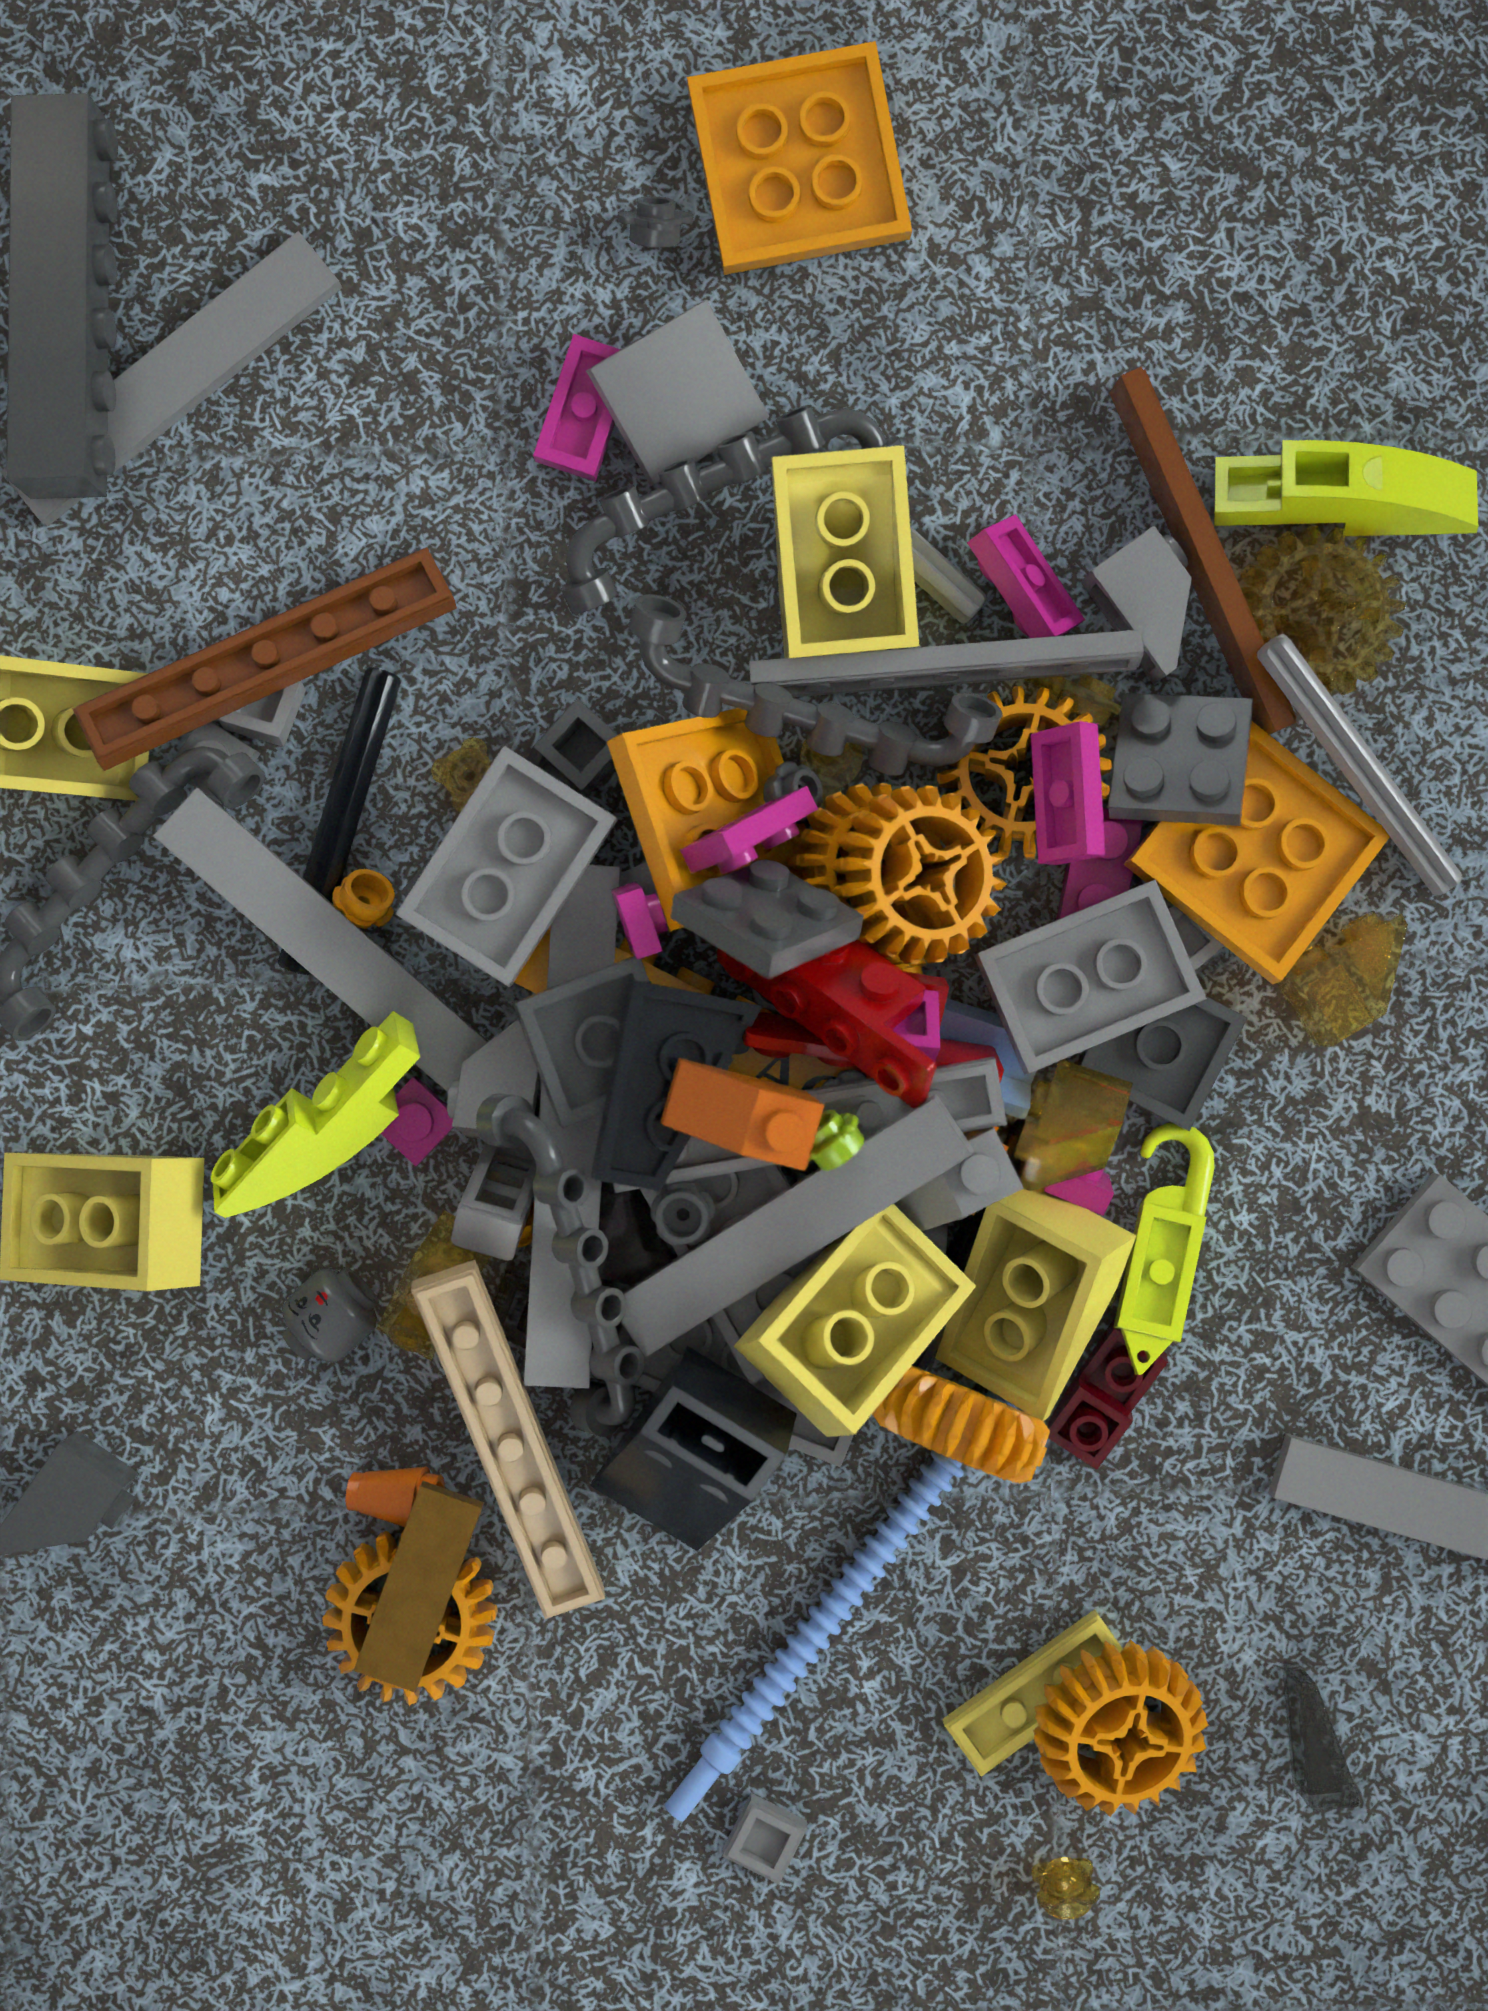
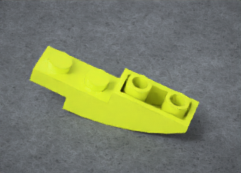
(1350, 483)
(309, 1138)

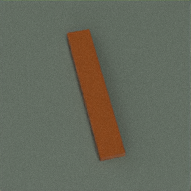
(1196, 535)
(264, 659)

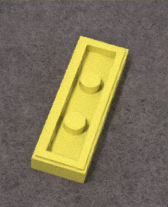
(1004, 1713)

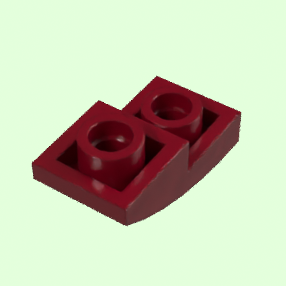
(1101, 1399)

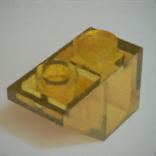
(1348, 983)
(1075, 1125)
(436, 1253)

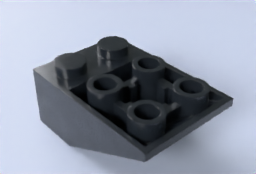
(697, 1450)

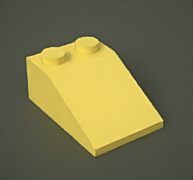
(844, 552)
(42, 737)
(102, 1220)
(1038, 1296)
(856, 1321)

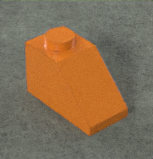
(743, 1113)

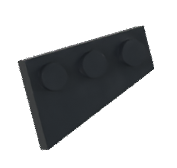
(654, 1032)

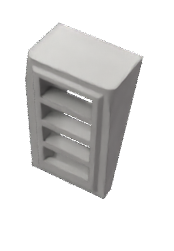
(496, 1203)

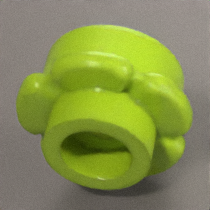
(836, 1140)

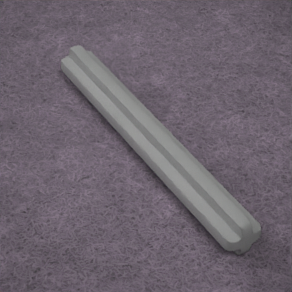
(1359, 764)

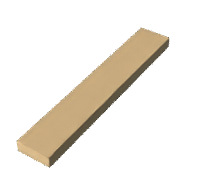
(508, 1438)

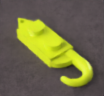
(1165, 1251)

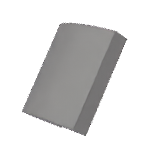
(678, 391)

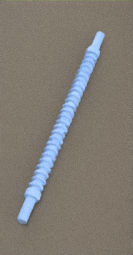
(721, 1750)

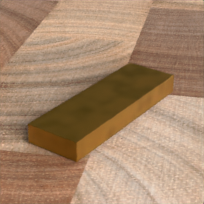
(418, 1586)

